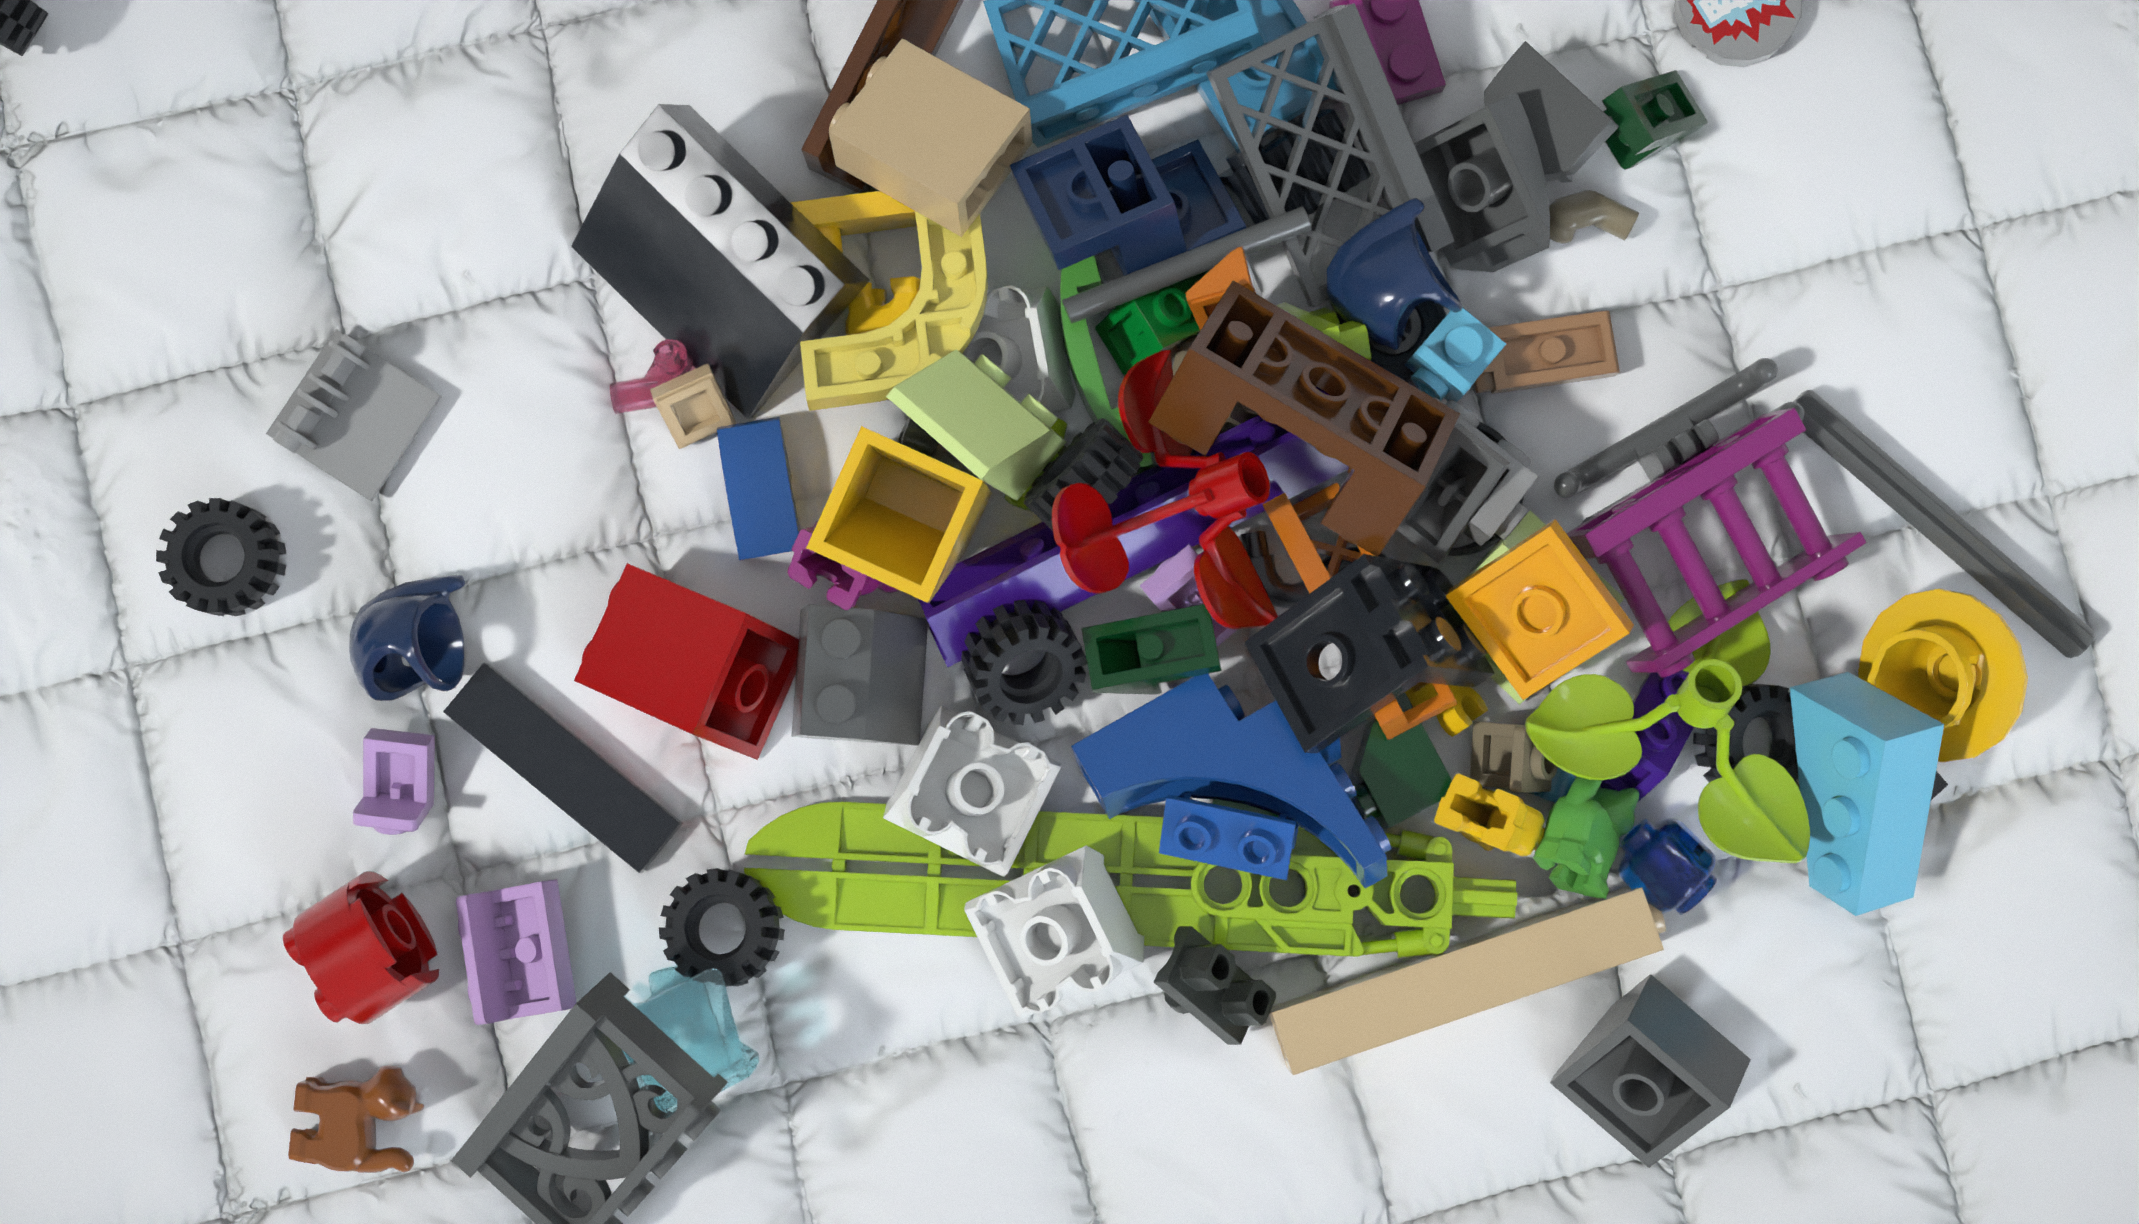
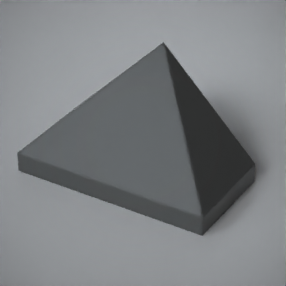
(1453, 493)

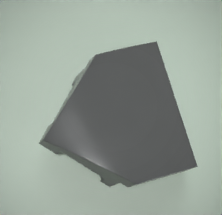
(1561, 117)

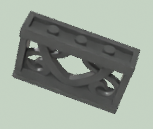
(592, 1034)

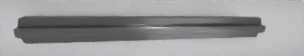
(1944, 527)

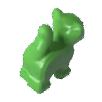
(1585, 836)

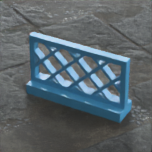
(1128, 79)

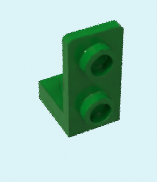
(1149, 324)

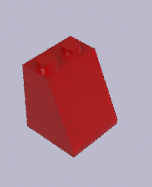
(690, 661)

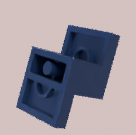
(1111, 194)

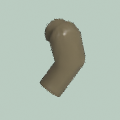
(1589, 209)

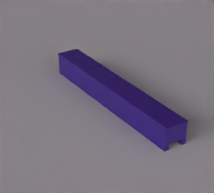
(1030, 561)

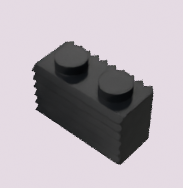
(1314, 166)

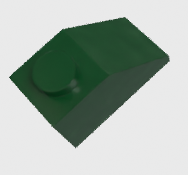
(1397, 774)

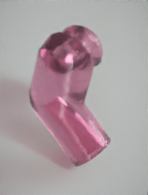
(635, 394)

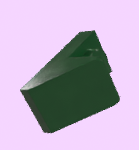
(1650, 117)
(1150, 650)

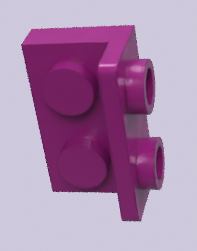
(1402, 46)

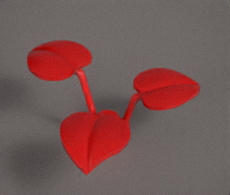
(1221, 489)

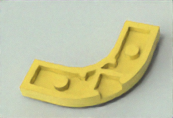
(938, 321)

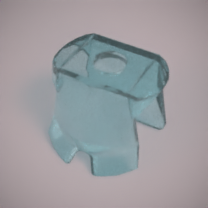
(701, 1022)

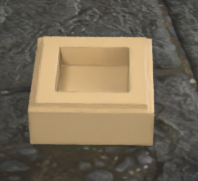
(692, 406)

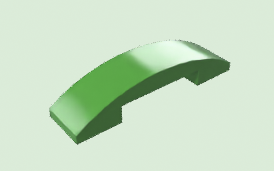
(1081, 352)

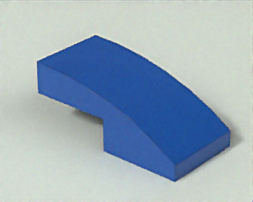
(758, 487)

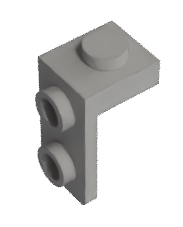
(1501, 508)

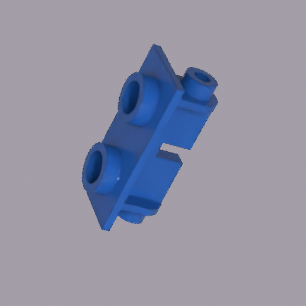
(1228, 836)

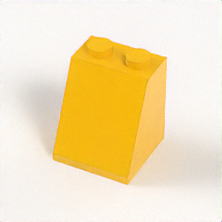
(899, 515)

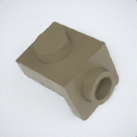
(1508, 758)

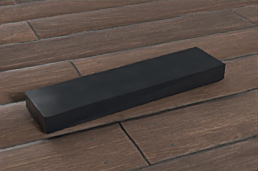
(563, 767)

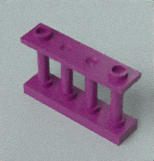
(1661, 510)

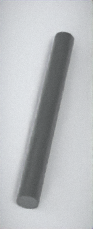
(1185, 265)

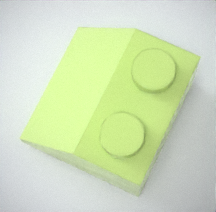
(981, 421)

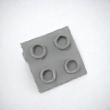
(353, 415)

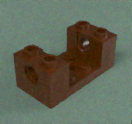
(1368, 420)

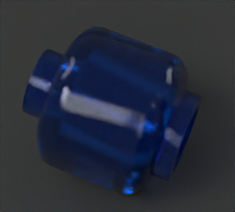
(1667, 864)

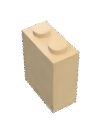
(930, 136)

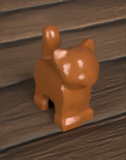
(348, 1121)

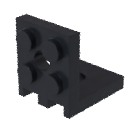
(1391, 635)

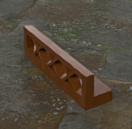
(916, 21)

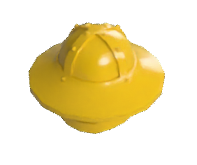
(1952, 663)

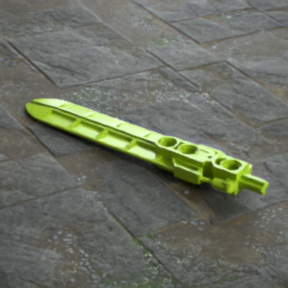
(1129, 846)

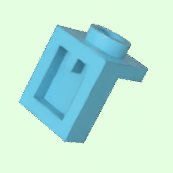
(1453, 356)

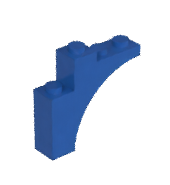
(1206, 747)

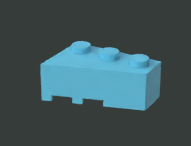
(1865, 788)

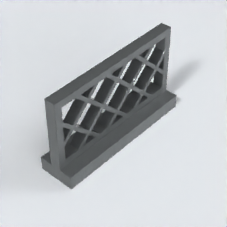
(1372, 118)

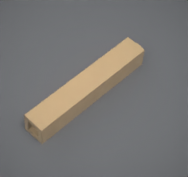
(1466, 978)

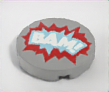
(1737, 30)

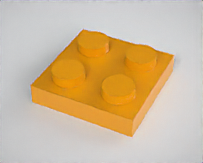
(1539, 610)

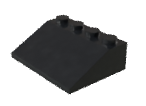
(714, 255)

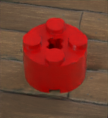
(362, 950)

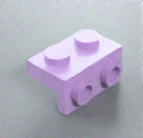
(515, 952)

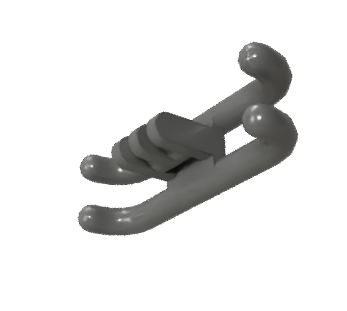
(1673, 436)

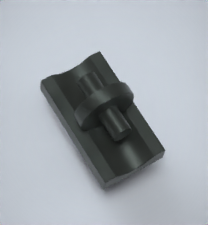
(1211, 987)

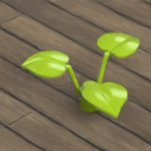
(1747, 812)

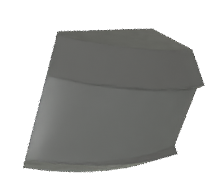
(1489, 187)

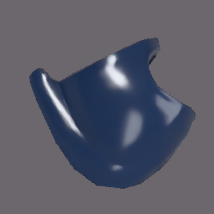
(1387, 274)
(412, 624)

